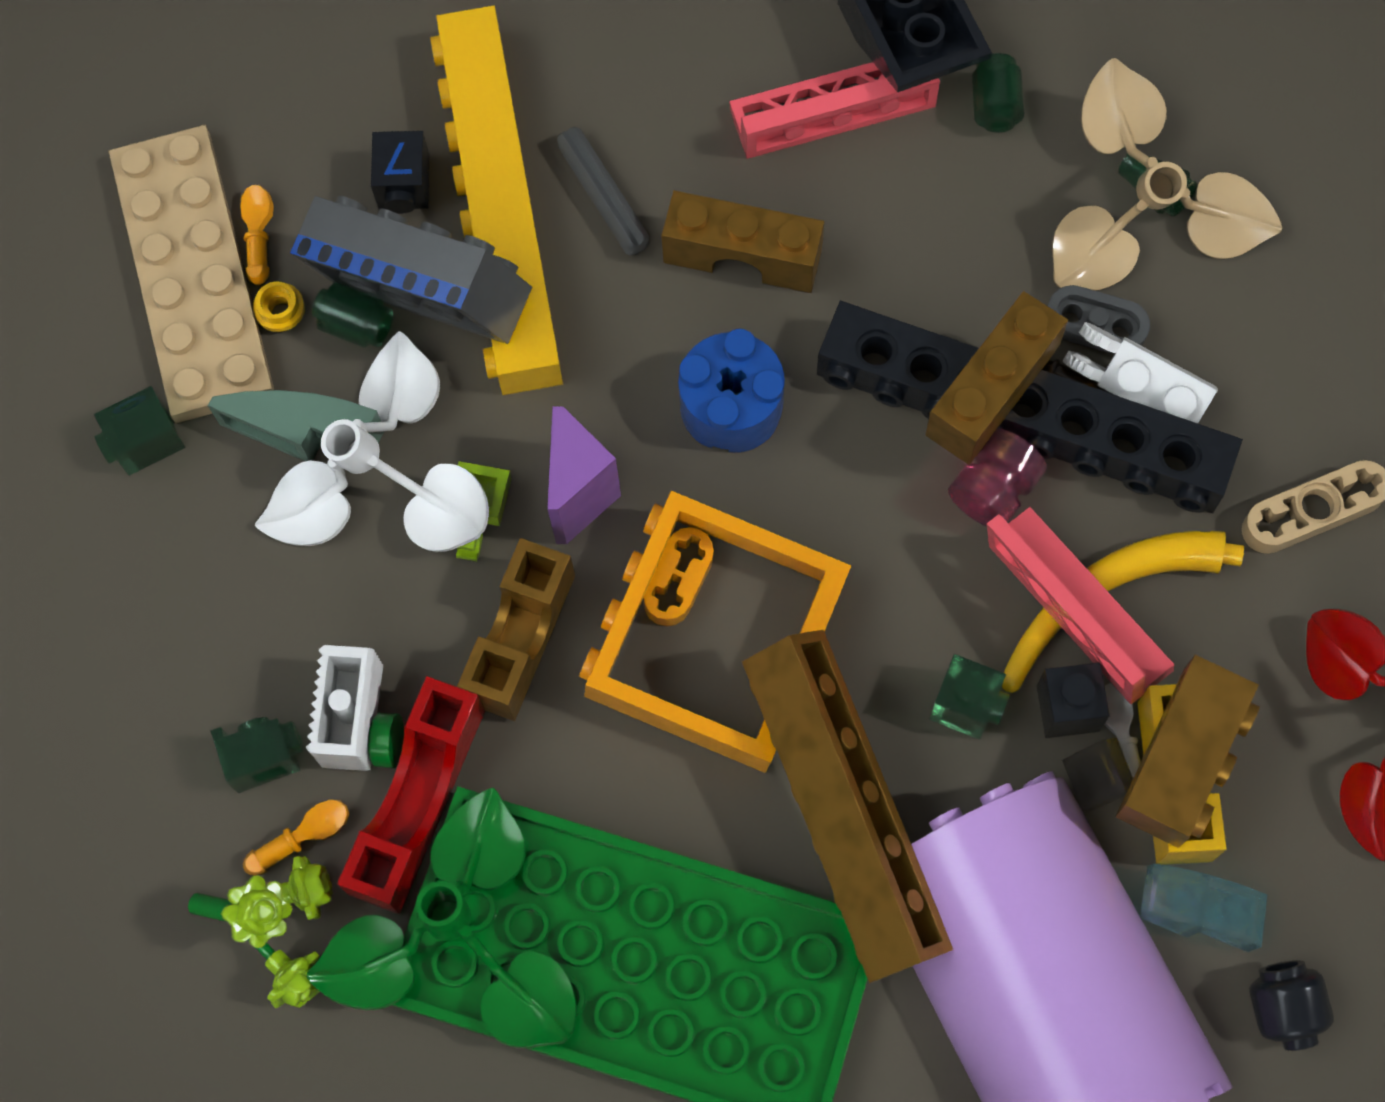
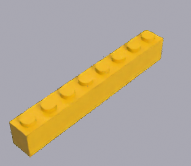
(495, 186)

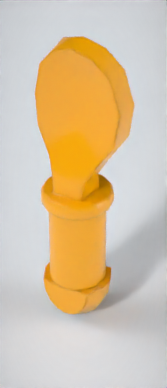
(256, 212)
(318, 824)

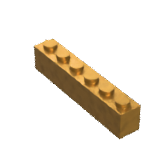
(846, 805)

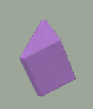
(580, 477)

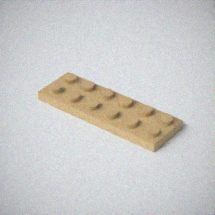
(190, 271)

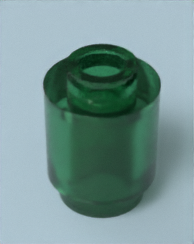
(998, 93)
(352, 315)

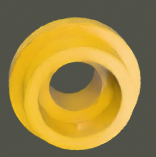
(275, 294)

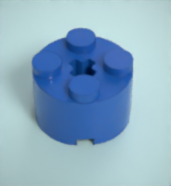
(707, 388)

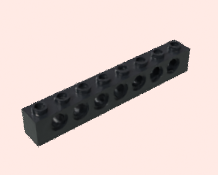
(1055, 400)

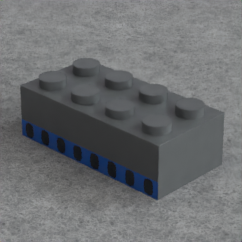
(413, 266)

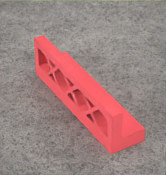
(825, 112)
(1079, 603)

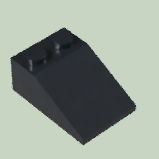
(916, 37)

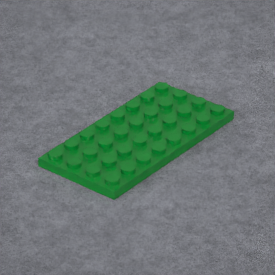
(673, 965)

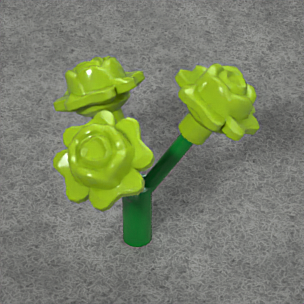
(257, 915)

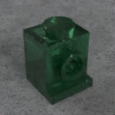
(258, 752)

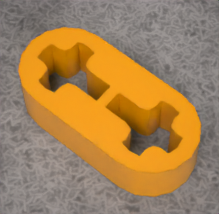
(689, 582)

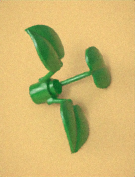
(367, 957)

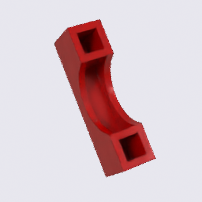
(431, 758)

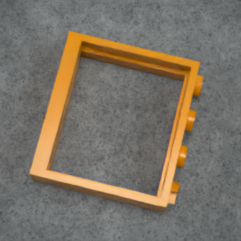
(639, 572)

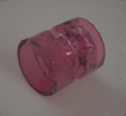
(1002, 472)

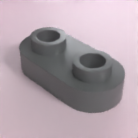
(1099, 310)

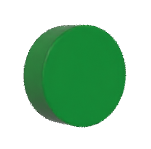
(386, 740)

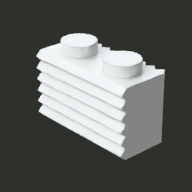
(344, 706)

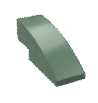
(287, 418)

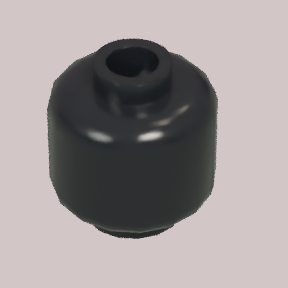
(1291, 1004)

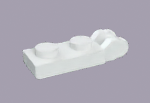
(1143, 376)

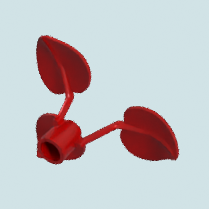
(1342, 661)

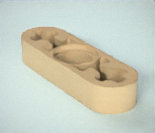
(1328, 487)

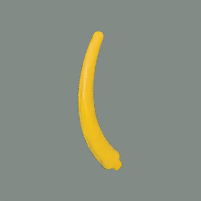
(1143, 558)

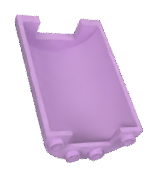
(1051, 963)

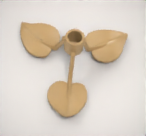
(1228, 210)

